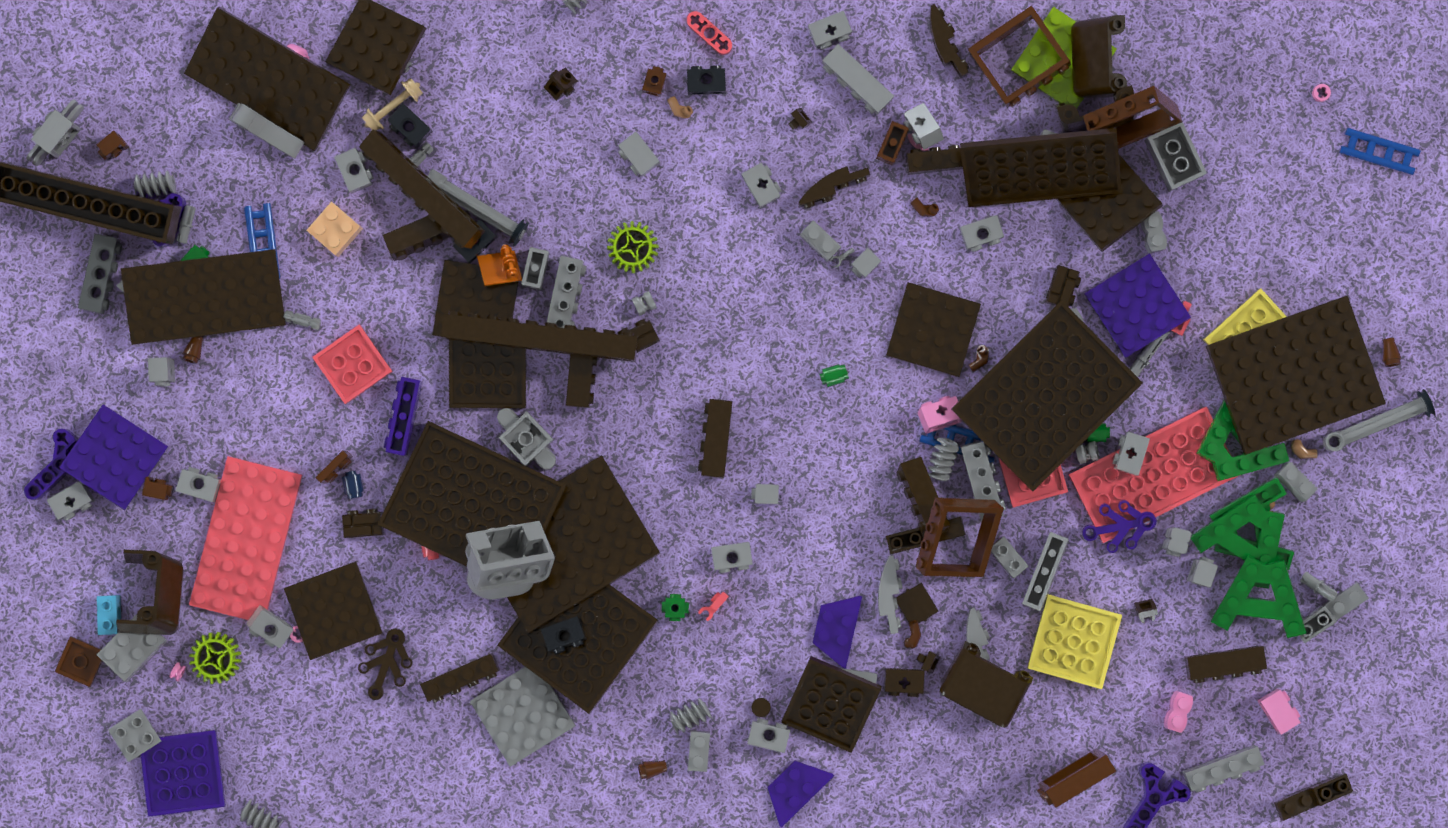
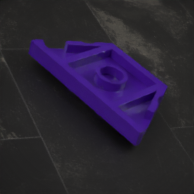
(836, 628)
(795, 788)

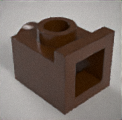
(654, 88)
(111, 145)
(157, 489)

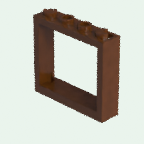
(1004, 31)
(1130, 106)
(984, 542)
(1075, 778)

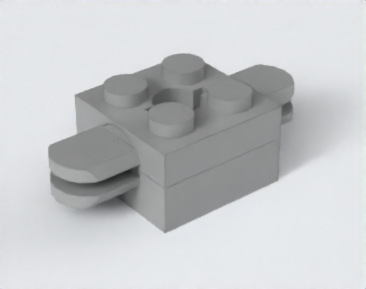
(55, 133)
(526, 438)

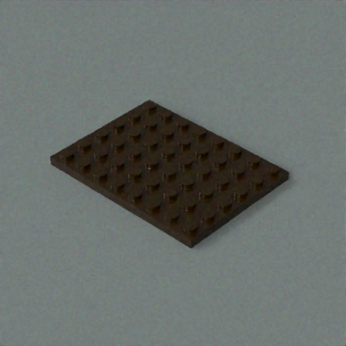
(1295, 375)
(1046, 395)
(463, 489)
(593, 544)

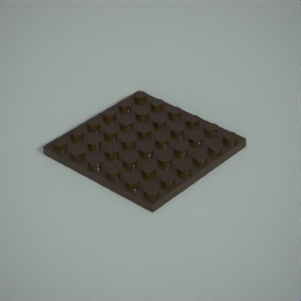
(585, 673)

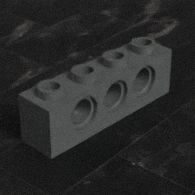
(95, 263)

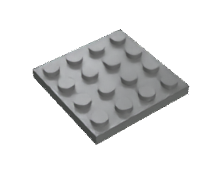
(522, 714)

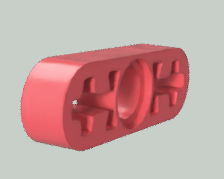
(695, 27)

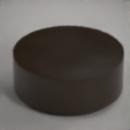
(761, 707)

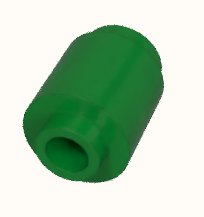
(834, 375)
(1100, 434)

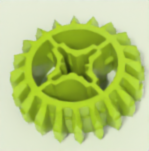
(624, 250)
(210, 650)

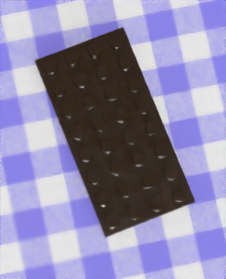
(267, 77)
(1041, 167)
(203, 296)

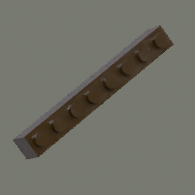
(421, 189)

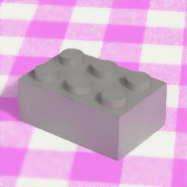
(1175, 156)
(130, 652)

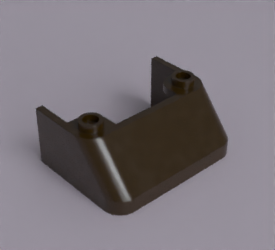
(165, 614)

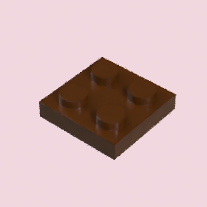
(329, 473)
(79, 661)

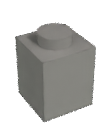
(865, 264)
(765, 494)

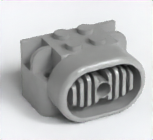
(503, 561)

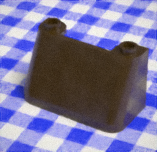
(1093, 57)
(1072, 122)
(984, 686)

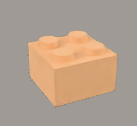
(334, 229)

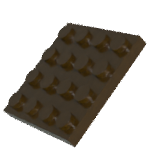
(376, 45)
(1113, 215)
(465, 292)
(933, 329)
(486, 376)
(333, 610)
(831, 704)

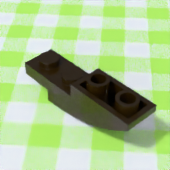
(941, 35)
(825, 188)
(912, 538)
(1313, 796)

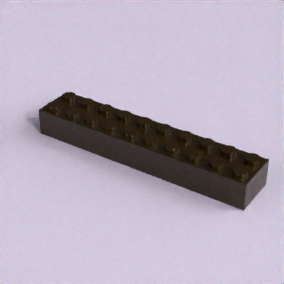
(88, 203)
(539, 337)

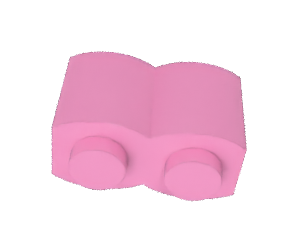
(1179, 708)

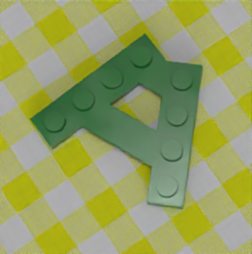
(1228, 466)
(1266, 495)
(1223, 532)
(1282, 608)

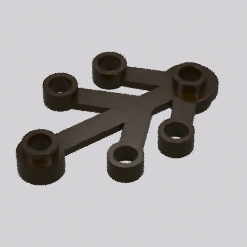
(387, 660)

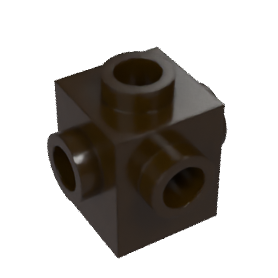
(561, 84)

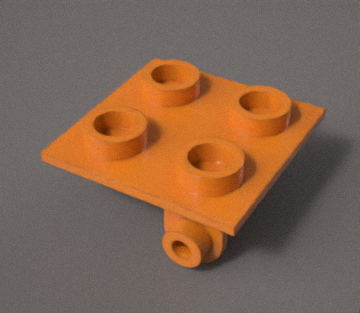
(499, 267)

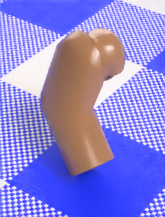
(679, 110)
(1301, 452)

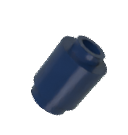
(352, 484)

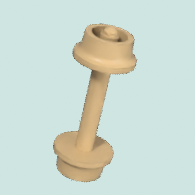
(412, 89)

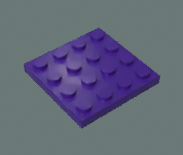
(1137, 305)
(113, 457)
(183, 774)

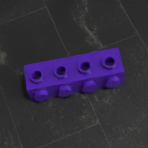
(403, 416)

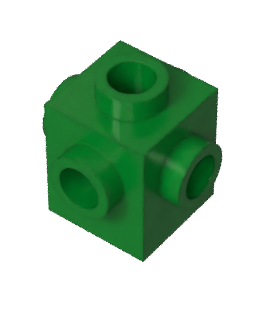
(683, 607)

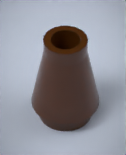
(192, 352)
(1391, 354)
(650, 769)

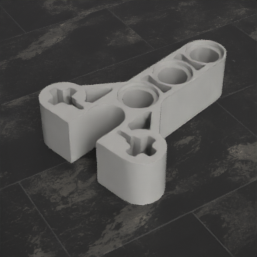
(266, 130)

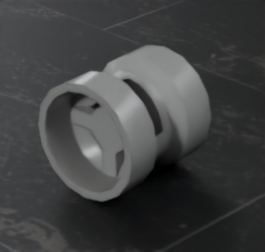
(640, 306)
(1087, 452)

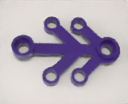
(1121, 526)

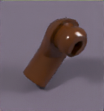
(924, 210)
(981, 358)
(913, 641)

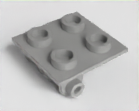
(134, 735)

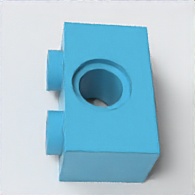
(108, 613)

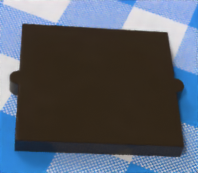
(916, 604)

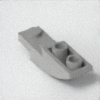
(888, 586)
(1332, 611)
(975, 632)

